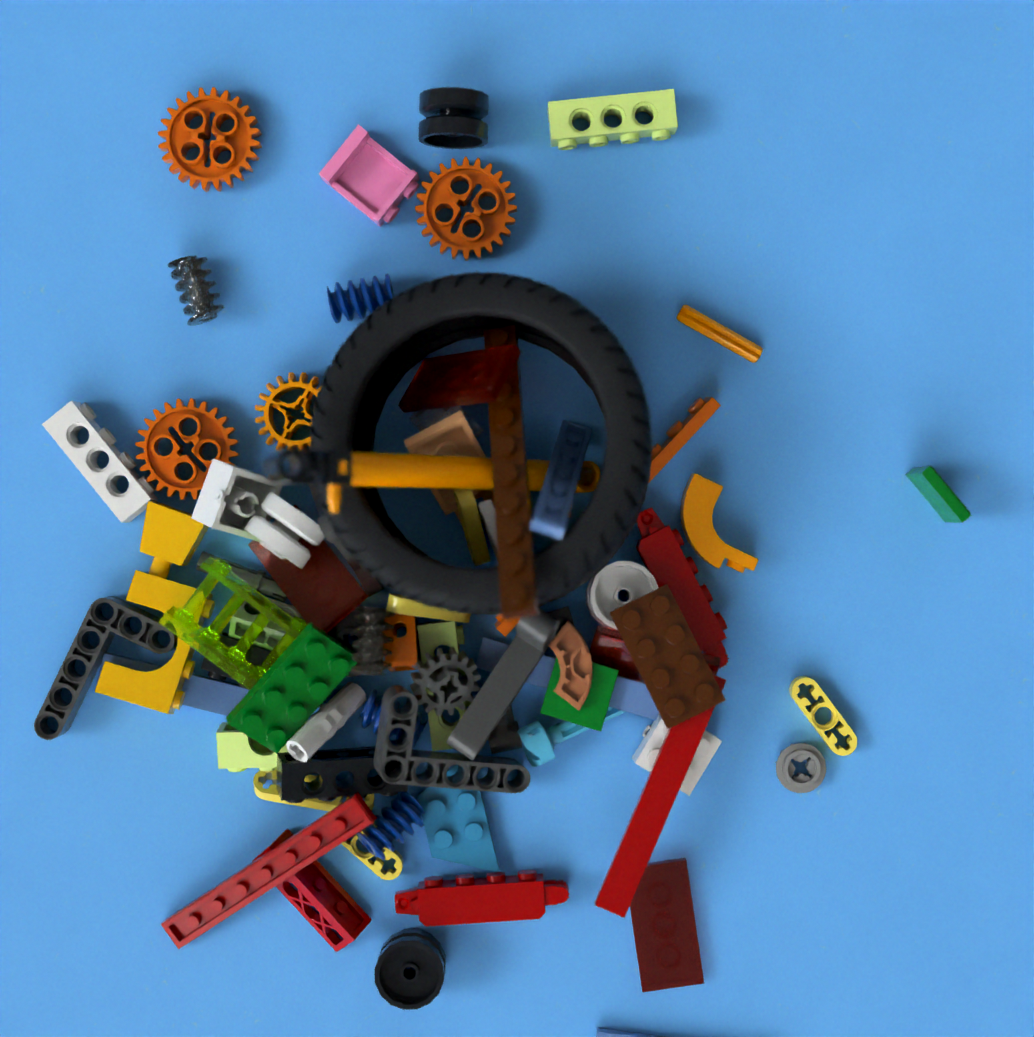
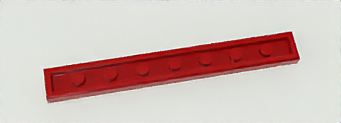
(652, 812)
(269, 870)

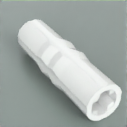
(326, 722)

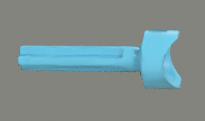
(541, 741)

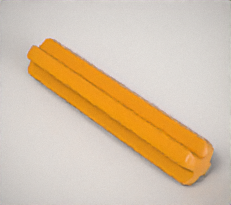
(719, 333)

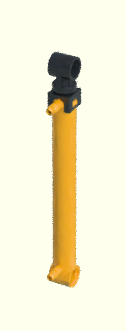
(349, 468)

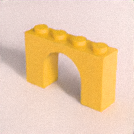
(163, 686)

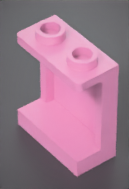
(370, 177)

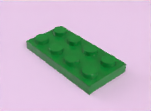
(292, 688)

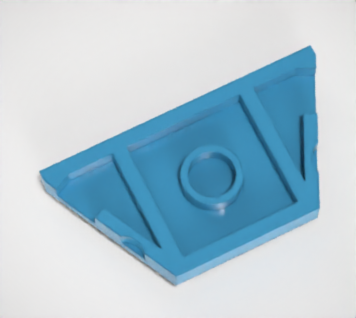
(458, 826)

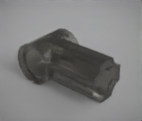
(505, 734)

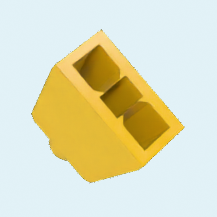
(169, 537)

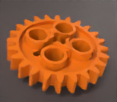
(182, 138)
(440, 196)
(166, 467)

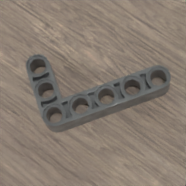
(92, 658)
(504, 683)
(438, 762)

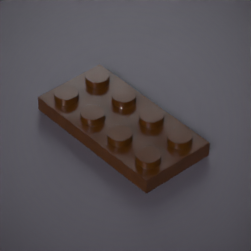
(667, 656)

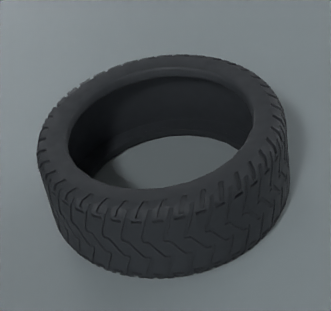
(457, 310)

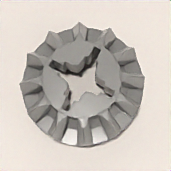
(801, 782)

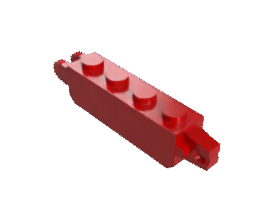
(666, 562)
(481, 899)

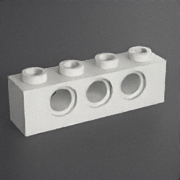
(64, 430)

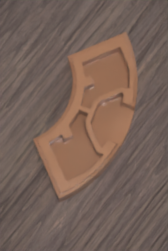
(575, 665)

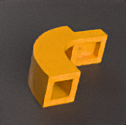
(697, 524)

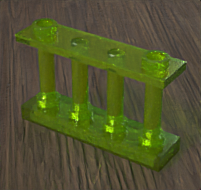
(206, 640)

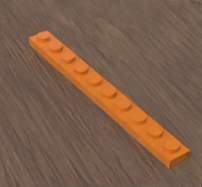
(678, 435)

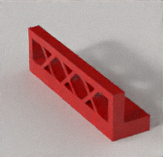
(322, 891)

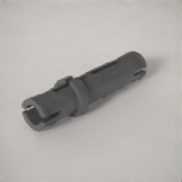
(257, 579)

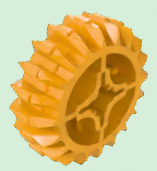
(273, 402)

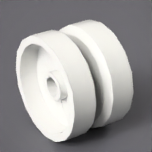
(285, 531)
(605, 585)

